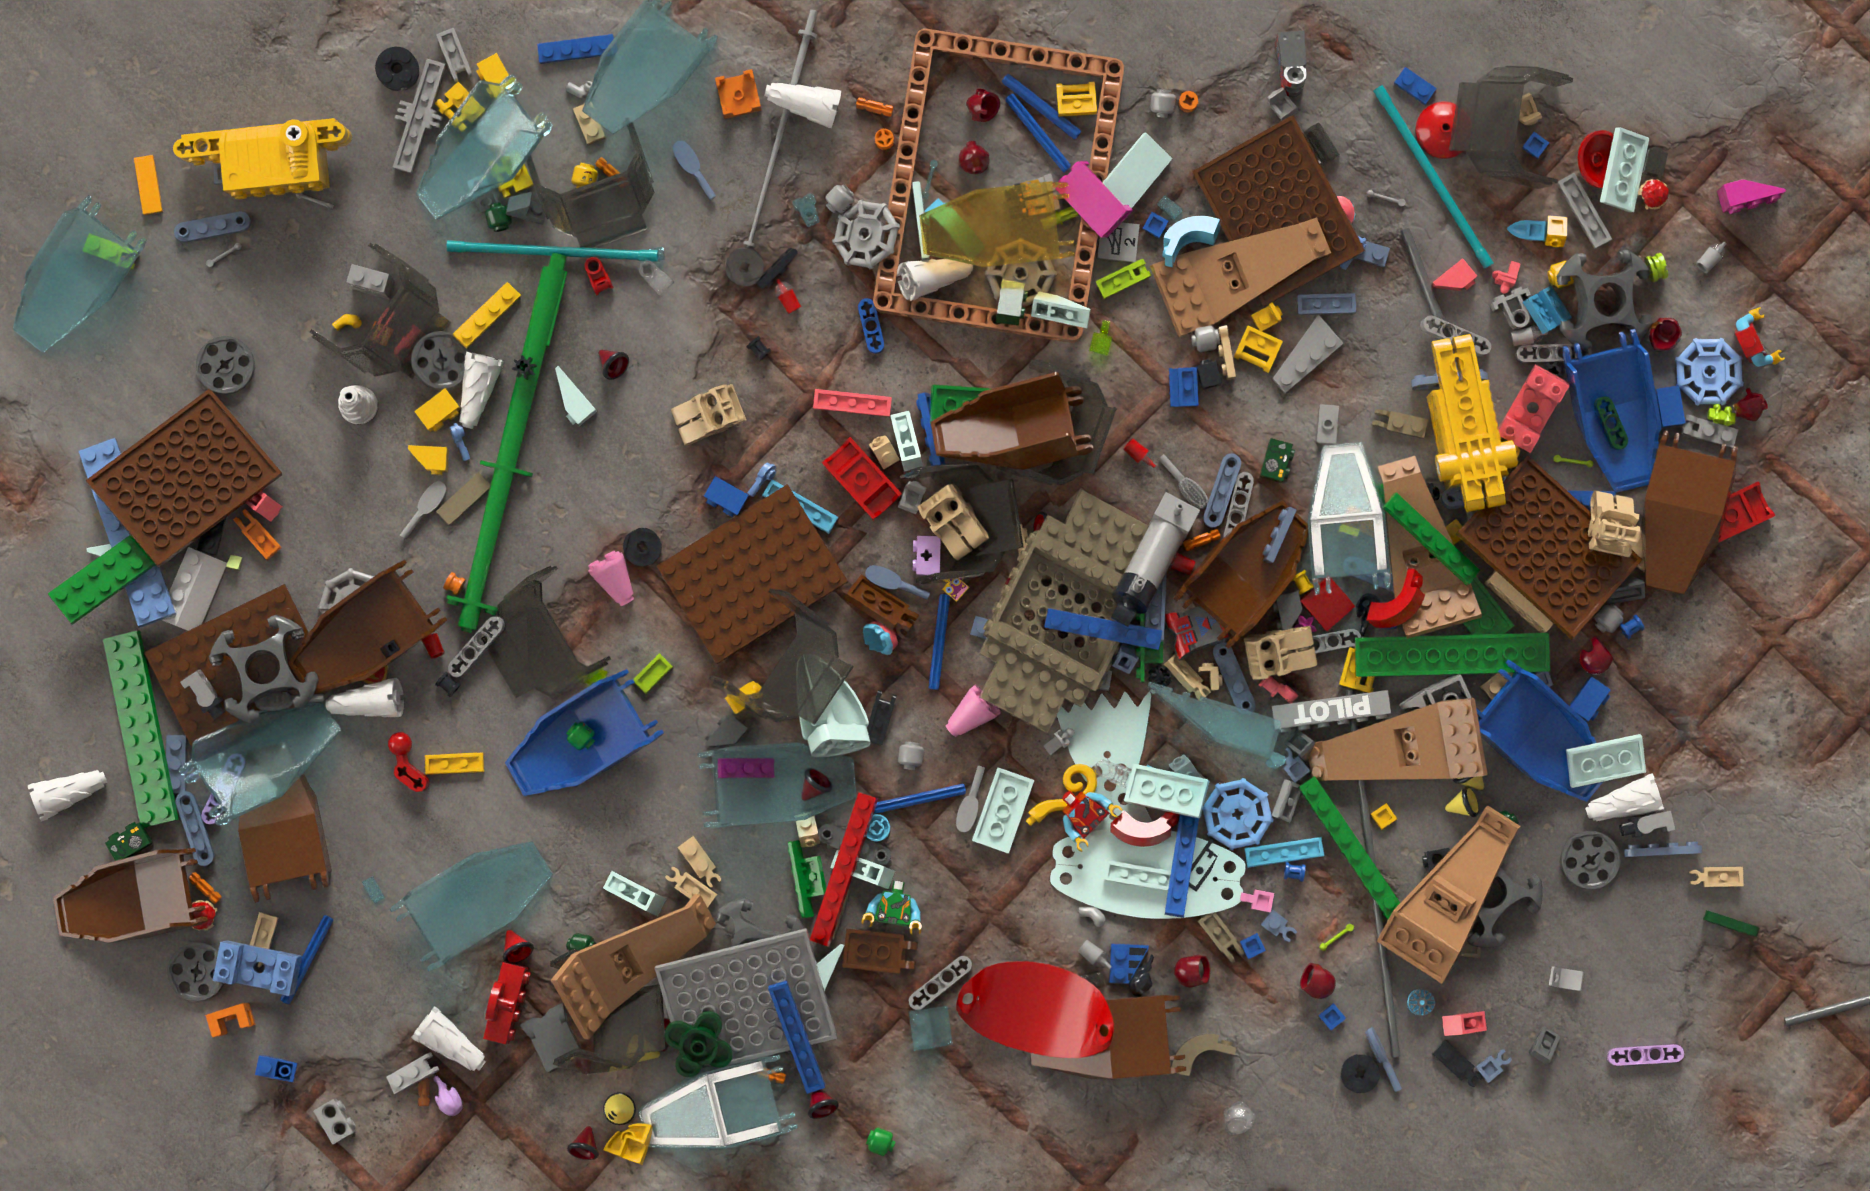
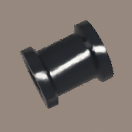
(758, 348)
(447, 684)

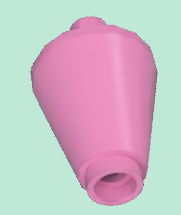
(613, 577)
(971, 713)

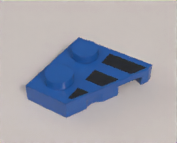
(1125, 961)

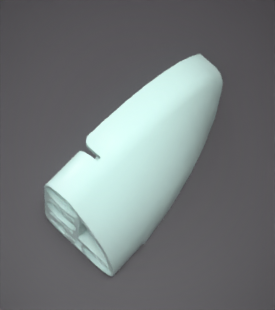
(839, 728)

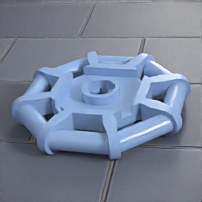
(1717, 363)
(1246, 820)

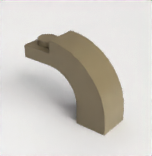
(1197, 1045)

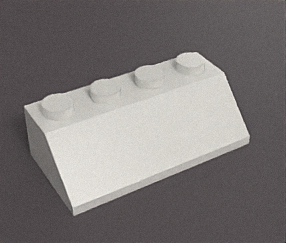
(194, 588)

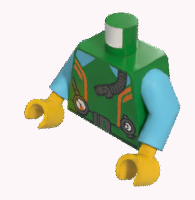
(894, 908)

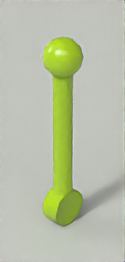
(1557, 458)
(1349, 927)

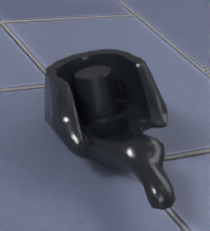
(1363, 607)
(1141, 981)

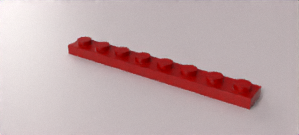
(844, 869)

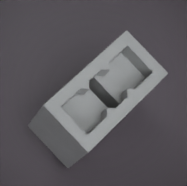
(330, 1123)

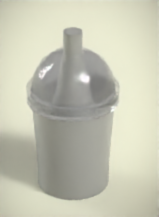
(1711, 257)
(1527, 336)
(1094, 955)

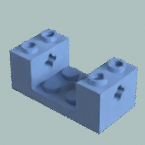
(237, 965)

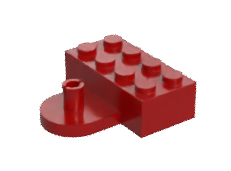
(504, 1003)

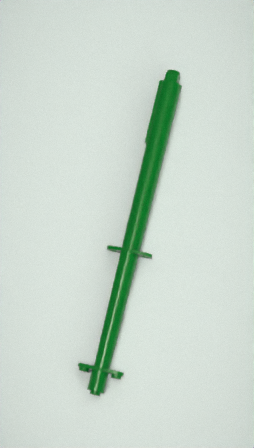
(537, 339)

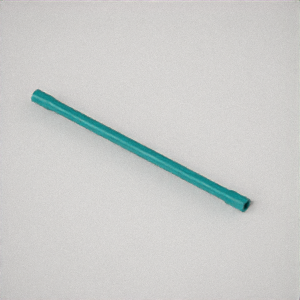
(1386, 101)
(641, 255)

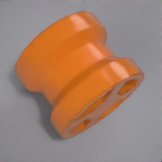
(1186, 104)
(883, 135)
(454, 584)

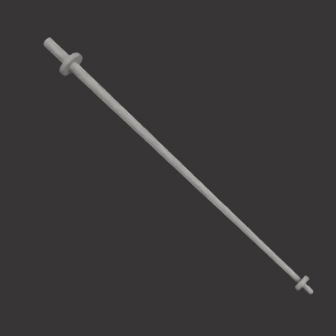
(807, 35)

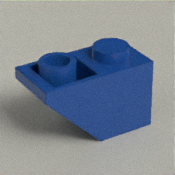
(276, 1068)

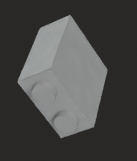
(370, 281)

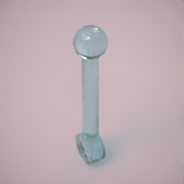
(933, 164)

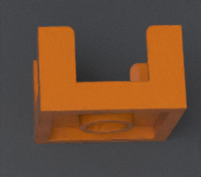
(738, 94)
(216, 1019)

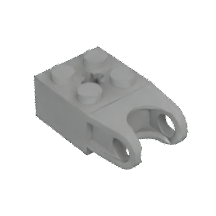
(1438, 692)

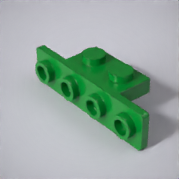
(1147, 655)
(808, 878)

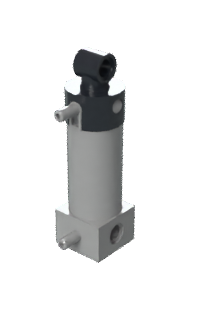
(1153, 557)

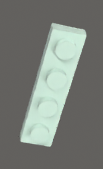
(1137, 875)

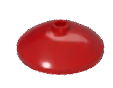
(1430, 132)
(1594, 157)

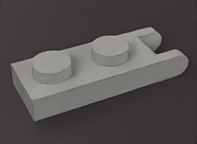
(453, 53)
(411, 1074)

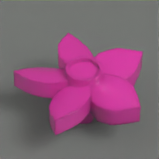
(1305, 622)

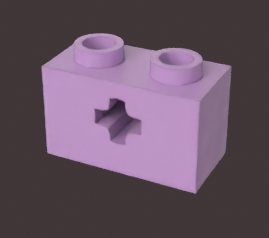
(923, 544)

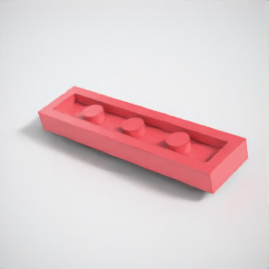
(852, 403)

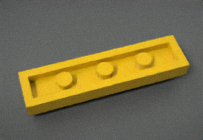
(486, 315)

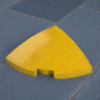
(631, 1143)

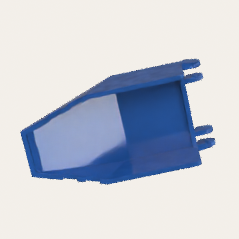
(1628, 381)
(1534, 729)
(550, 762)

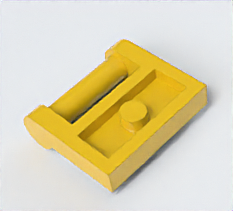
(1076, 104)
(1261, 343)
(1349, 678)

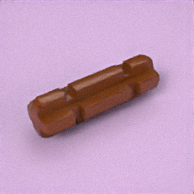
(424, 1091)

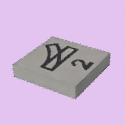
(1120, 245)

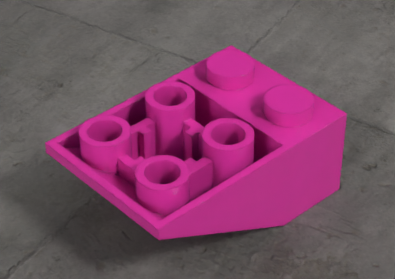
(1747, 194)

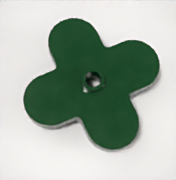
(694, 1056)

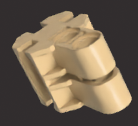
(709, 414)
(1613, 524)
(957, 528)
(1280, 643)

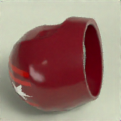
(1597, 660)

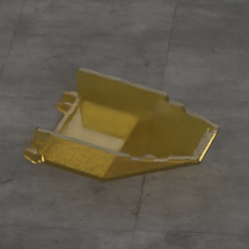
(996, 226)

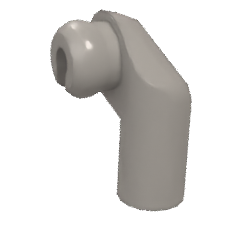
(581, 91)
(1095, 914)

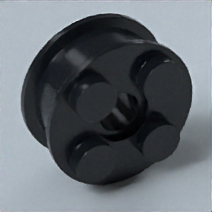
(397, 56)

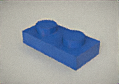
(1415, 86)

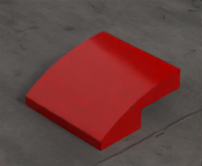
(1327, 607)

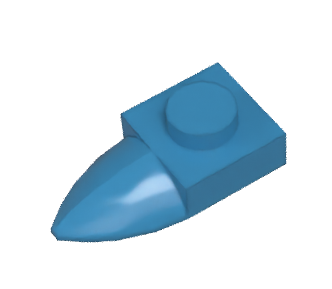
(1529, 230)

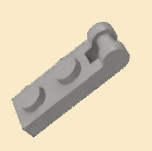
(1710, 431)

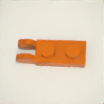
(258, 536)

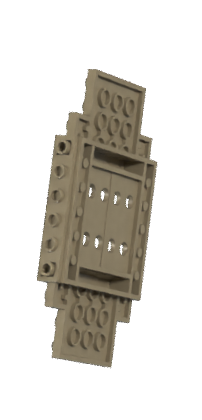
(1033, 664)

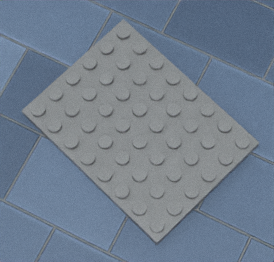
(736, 988)

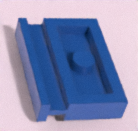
(1183, 387)

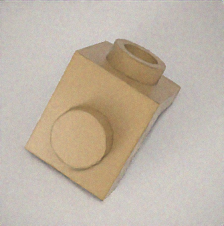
(1528, 111)
(884, 451)
(1215, 678)
(808, 832)

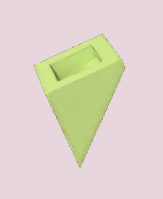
(234, 562)

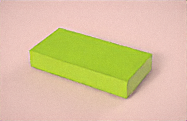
(652, 673)

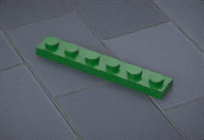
(1431, 538)

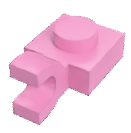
(1260, 900)

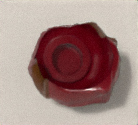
(1665, 334)

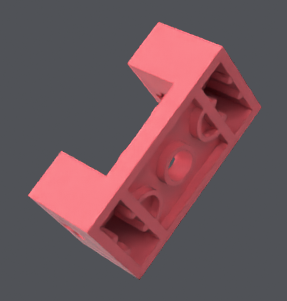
(1523, 425)

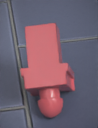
(1507, 279)

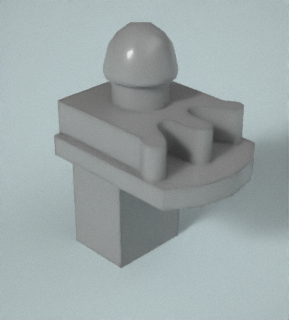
(1059, 740)

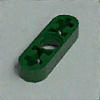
(1611, 408)
(1732, 924)

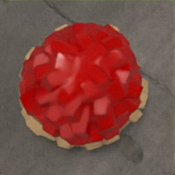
(1654, 193)
(209, 913)

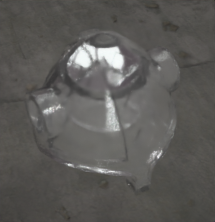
(1238, 1118)

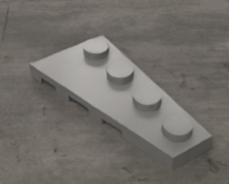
(1310, 351)

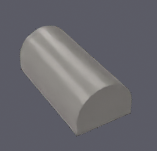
(1286, 801)

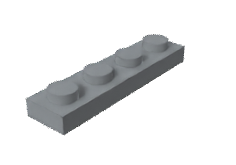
(1584, 211)

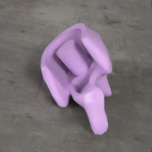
(448, 1101)

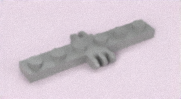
(419, 116)

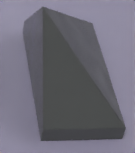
(1629, 590)
(1300, 745)

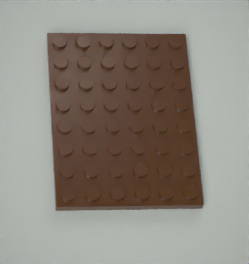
(1275, 185)
(184, 477)
(1544, 549)
(728, 573)
(191, 651)

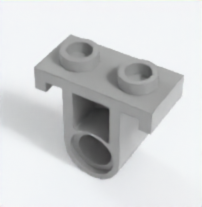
(1512, 306)

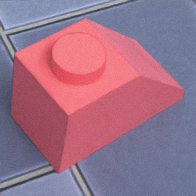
(1456, 278)
(264, 506)
(1464, 1023)

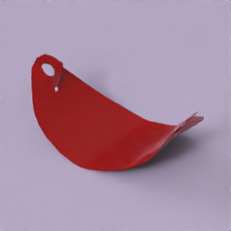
(1037, 1009)

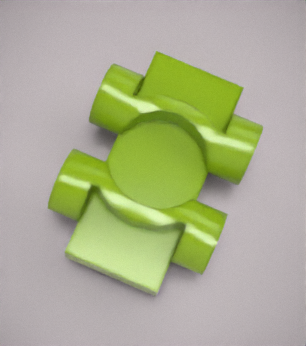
(1721, 417)

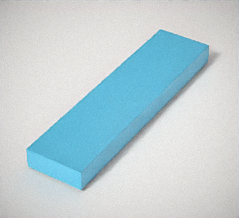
(818, 516)
(1284, 852)

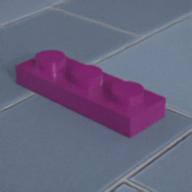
(746, 768)

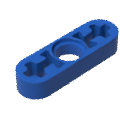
(869, 341)

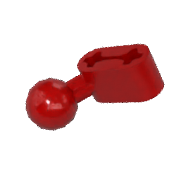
(400, 745)

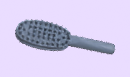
(688, 160)
(890, 580)
(1382, 1057)

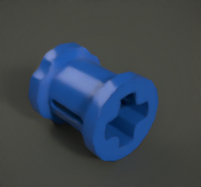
(1632, 627)
(1294, 871)

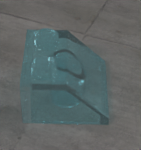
(930, 1028)

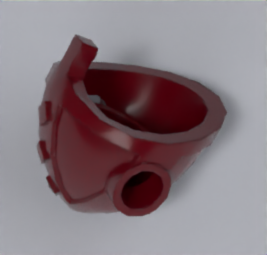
(983, 105)
(973, 158)
(1750, 406)

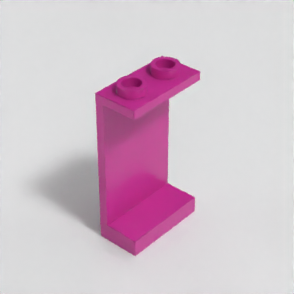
(1093, 200)

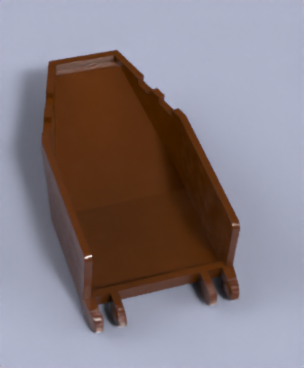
(1014, 425)
(1684, 513)
(1234, 579)
(349, 635)
(284, 840)
(130, 899)
(1137, 1043)

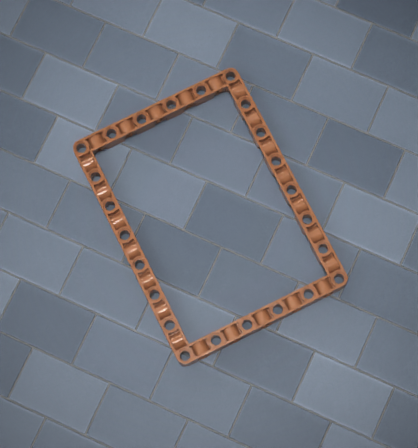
(1020, 54)

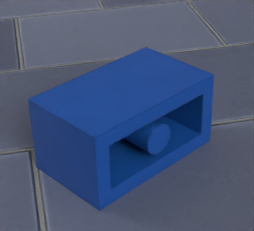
(1670, 406)
(726, 497)
(1589, 699)

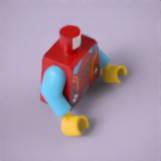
(1751, 342)
(1085, 814)

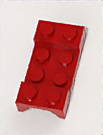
(862, 479)
(1745, 510)

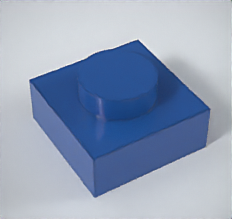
(1535, 145)
(1155, 225)
(1252, 946)
(1332, 1016)

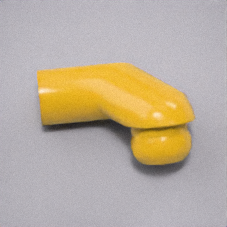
(347, 319)

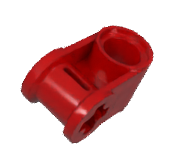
(598, 277)

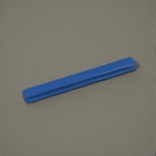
(1041, 106)
(1038, 133)
(939, 640)
(920, 798)
(310, 953)

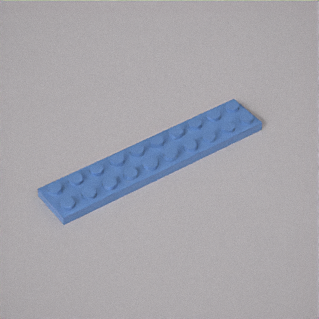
(149, 592)

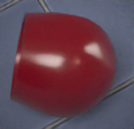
(1187, 971)
(1321, 984)

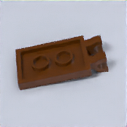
(881, 605)
(876, 951)

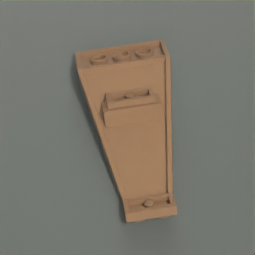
(1201, 289)
(1446, 597)
(1442, 739)
(1430, 929)
(613, 970)

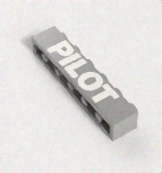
(1332, 710)

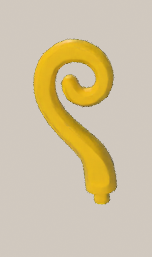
(1044, 808)

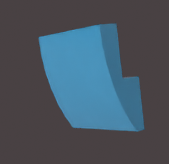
(1547, 309)

